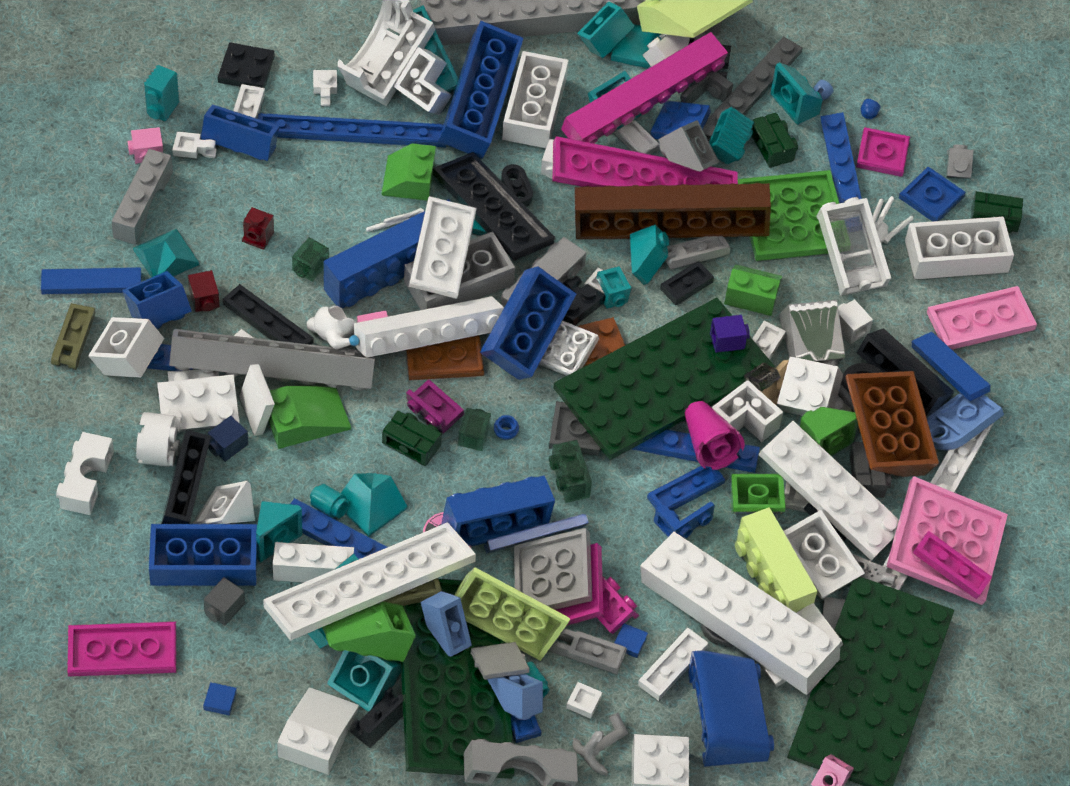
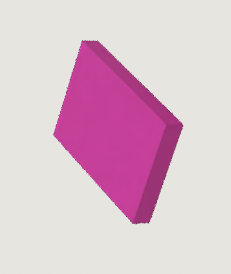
(594, 608)

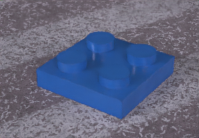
(678, 114)

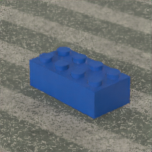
(528, 323)
(499, 510)
(202, 554)

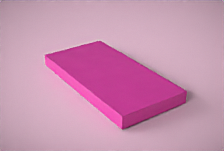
(121, 649)

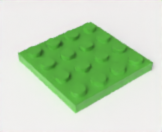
(793, 214)

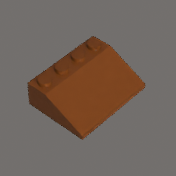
(892, 423)

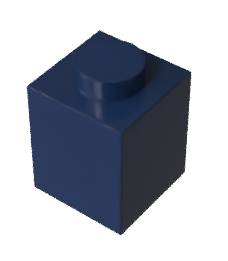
(227, 438)

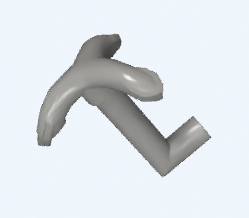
(599, 743)

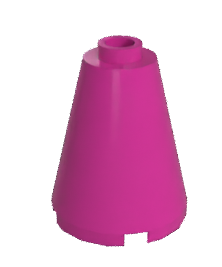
(712, 436)

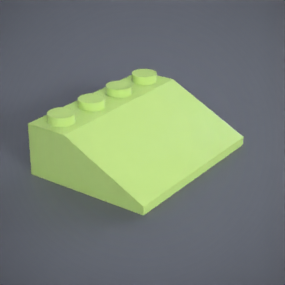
(685, 17)
(509, 613)

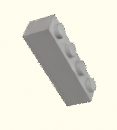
(561, 261)

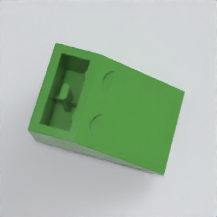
(374, 631)

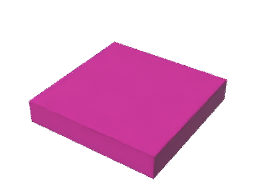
(883, 152)

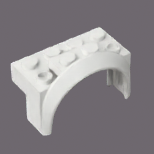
(386, 54)

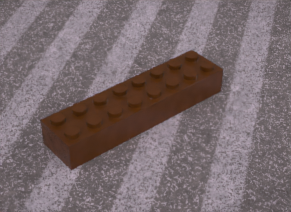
(674, 209)

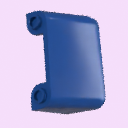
(730, 708)

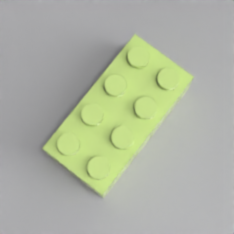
(774, 561)

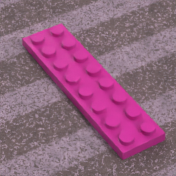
(604, 166)

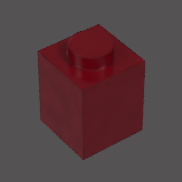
(203, 291)

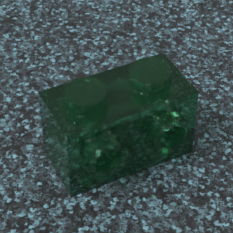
(570, 471)

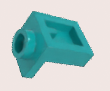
(614, 287)

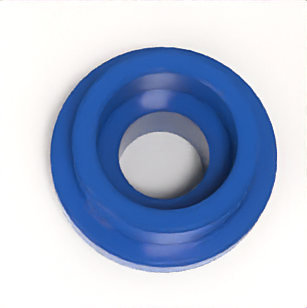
(506, 421)

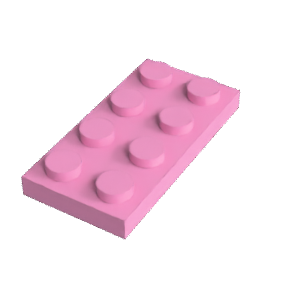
(982, 318)

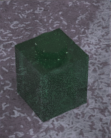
(309, 259)
(474, 429)

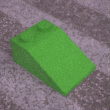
(306, 414)

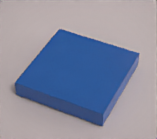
(932, 195)

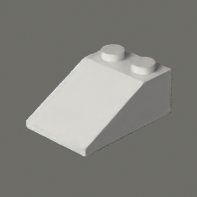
(823, 554)
(316, 730)

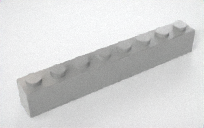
(276, 359)

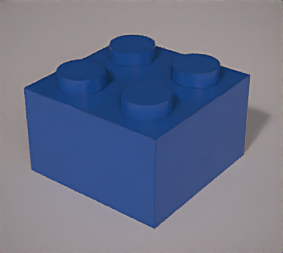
(157, 299)

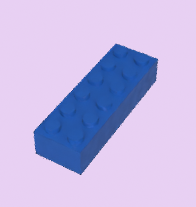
(481, 89)
(372, 263)

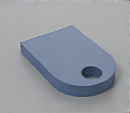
(962, 420)

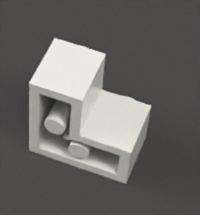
(419, 81)
(750, 409)

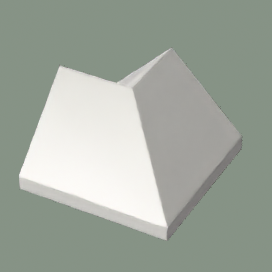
(228, 505)

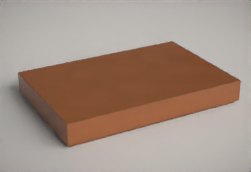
(446, 360)

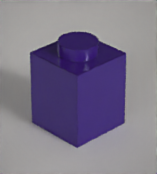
(729, 333)

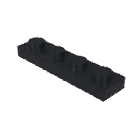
(264, 317)

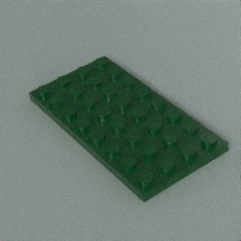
(655, 379)
(877, 687)
(447, 699)

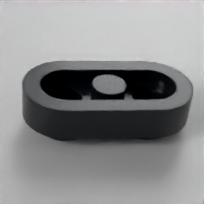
(519, 186)

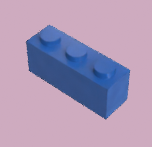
(240, 132)

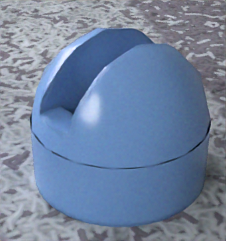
(824, 89)

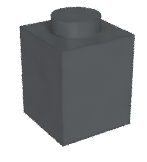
(224, 602)

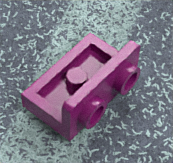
(434, 406)

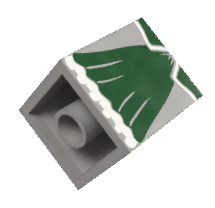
(813, 331)

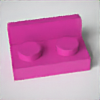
(616, 608)

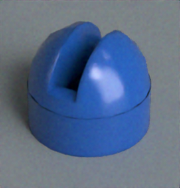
(870, 108)

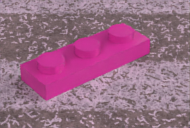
(952, 565)

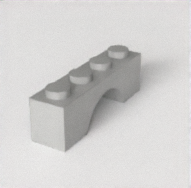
(132, 213)
(549, 766)

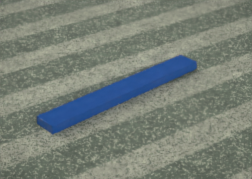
(355, 130)

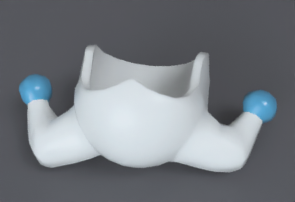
(333, 327)

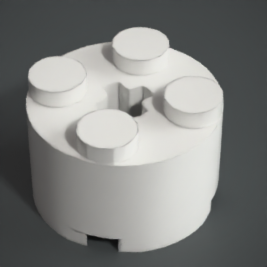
(158, 439)

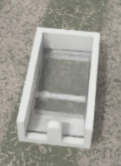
(853, 246)

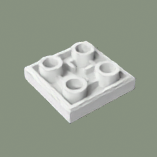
(569, 349)

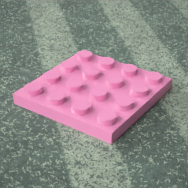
(956, 520)

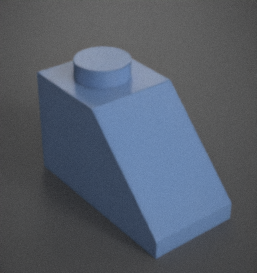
(447, 622)
(519, 695)

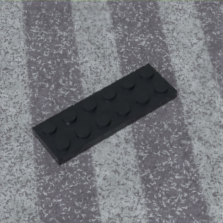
(496, 205)

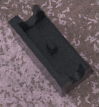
(379, 719)

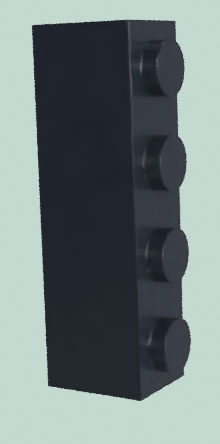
(891, 356)
(186, 478)

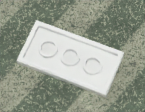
(442, 247)

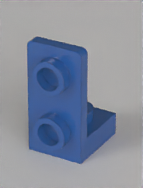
(669, 521)

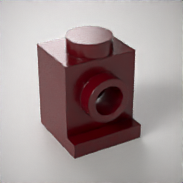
(258, 228)

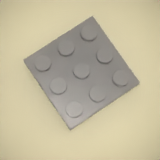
(555, 569)

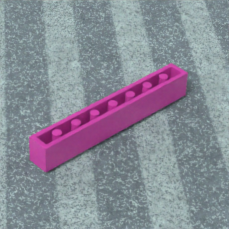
(645, 90)

